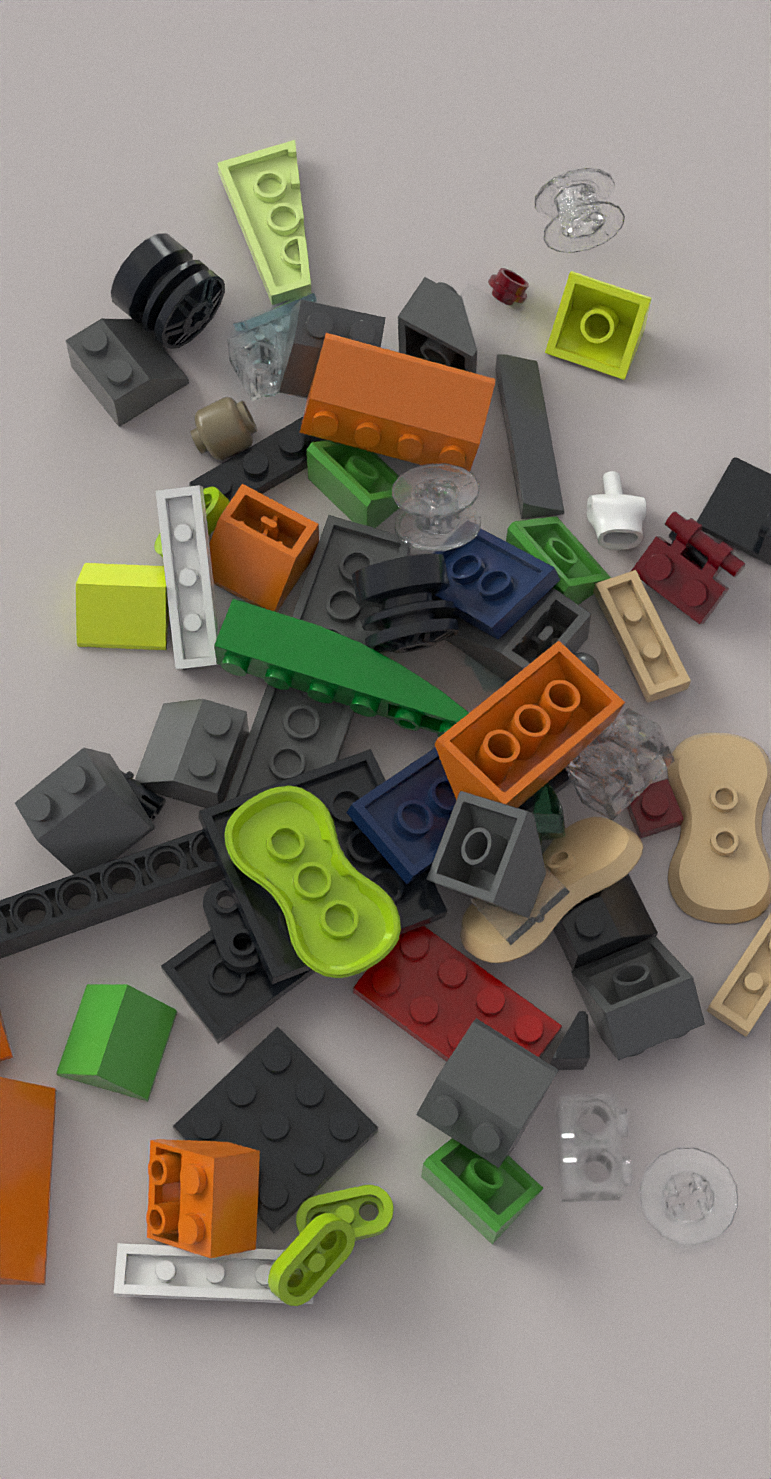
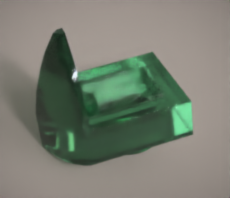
(548, 814)

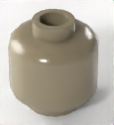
(223, 428)

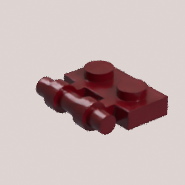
(681, 579)

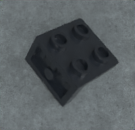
(741, 510)

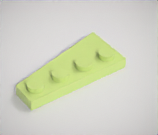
(270, 214)

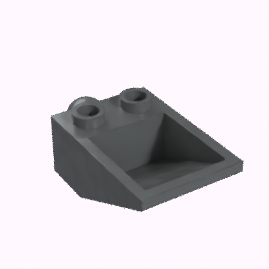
(529, 637)

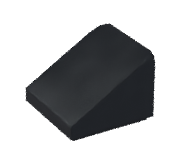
(575, 1047)

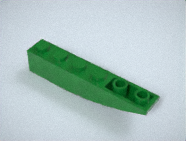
(329, 668)

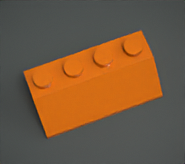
(396, 404)
(528, 729)
(25, 1179)

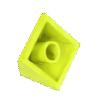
(598, 325)
(122, 607)

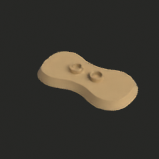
(720, 858)
(585, 861)

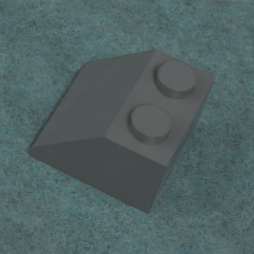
(437, 327)
(306, 335)
(124, 367)
(194, 751)
(85, 812)
(490, 855)
(639, 997)
(487, 1092)

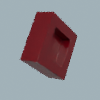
(655, 810)

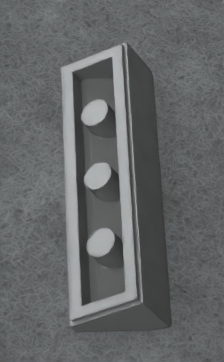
(528, 437)

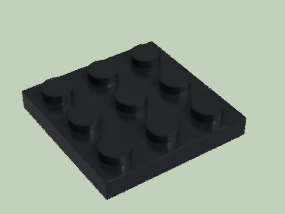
(289, 1114)

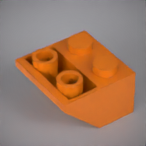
(261, 548)
(203, 1196)

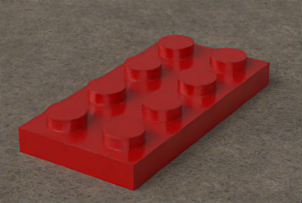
(440, 992)

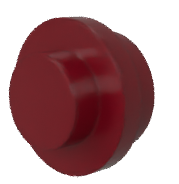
(508, 287)

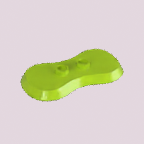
(331, 910)

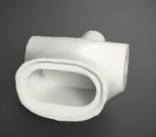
(616, 516)

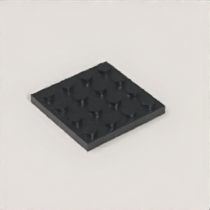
(337, 788)

